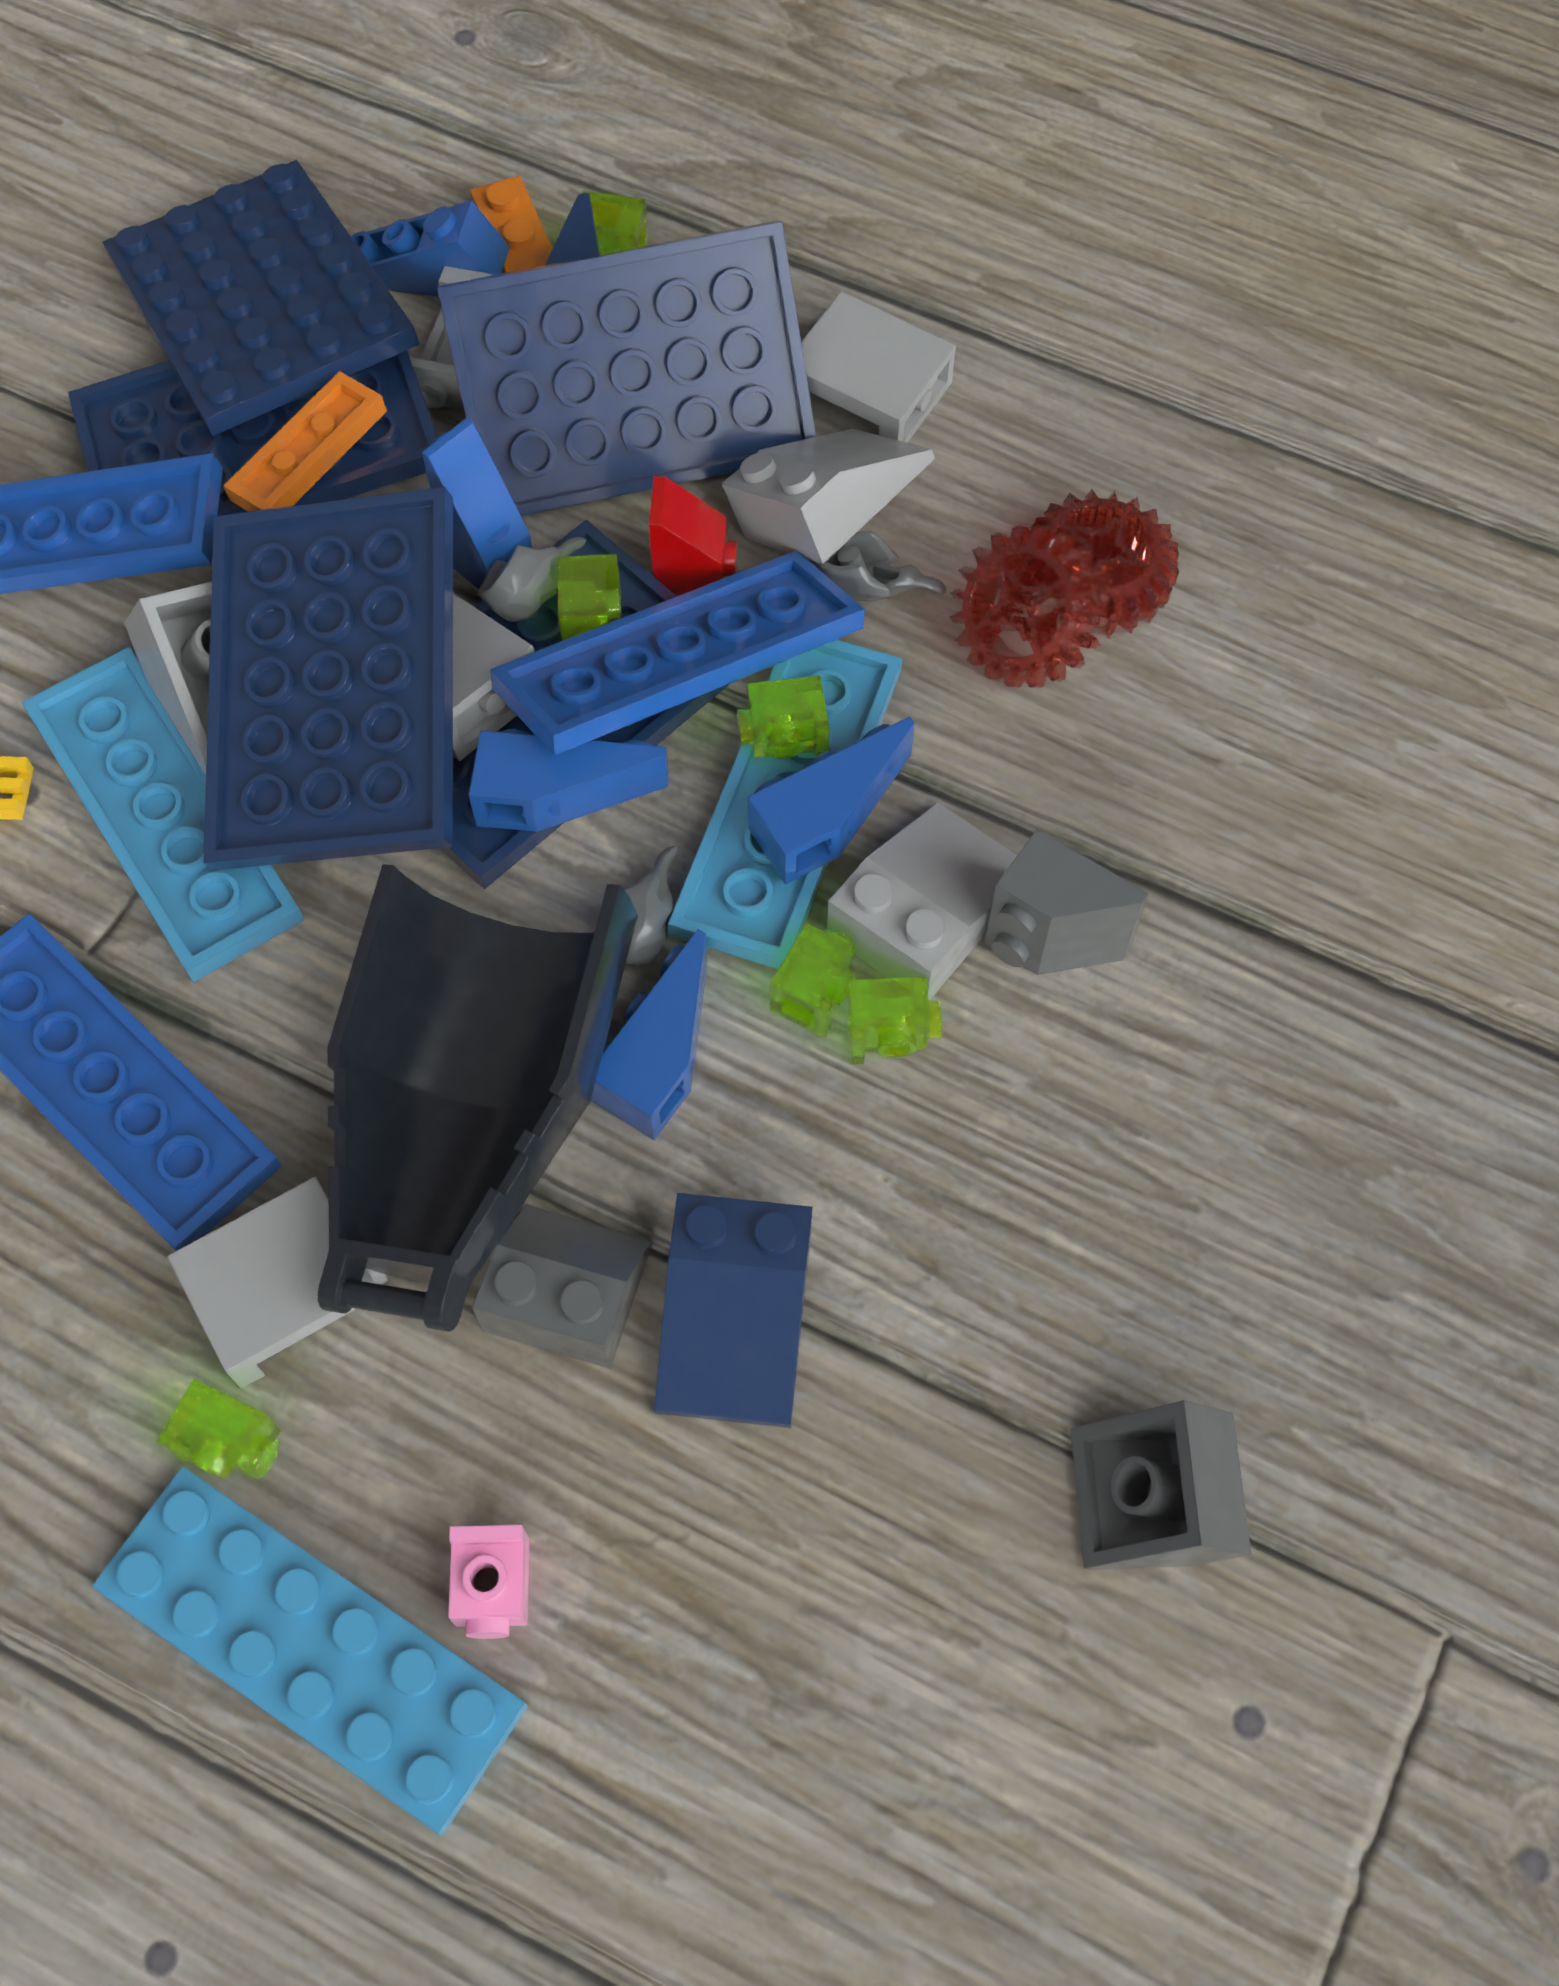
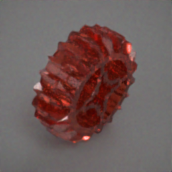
(1128, 549)
(1005, 568)

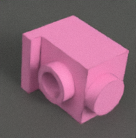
(484, 1547)

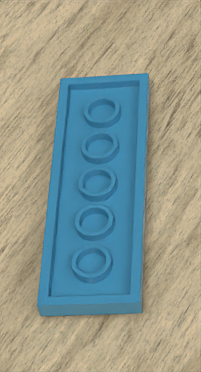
(151, 812)
(732, 884)
(312, 1649)

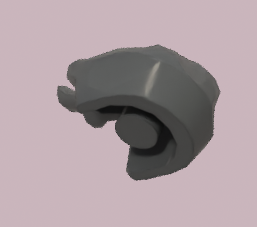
(865, 574)
(525, 581)
(654, 908)

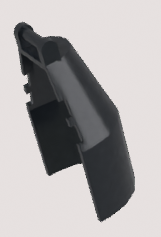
(455, 1087)

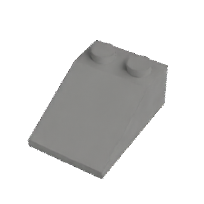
(820, 489)
(174, 653)
(921, 898)

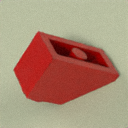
(687, 539)

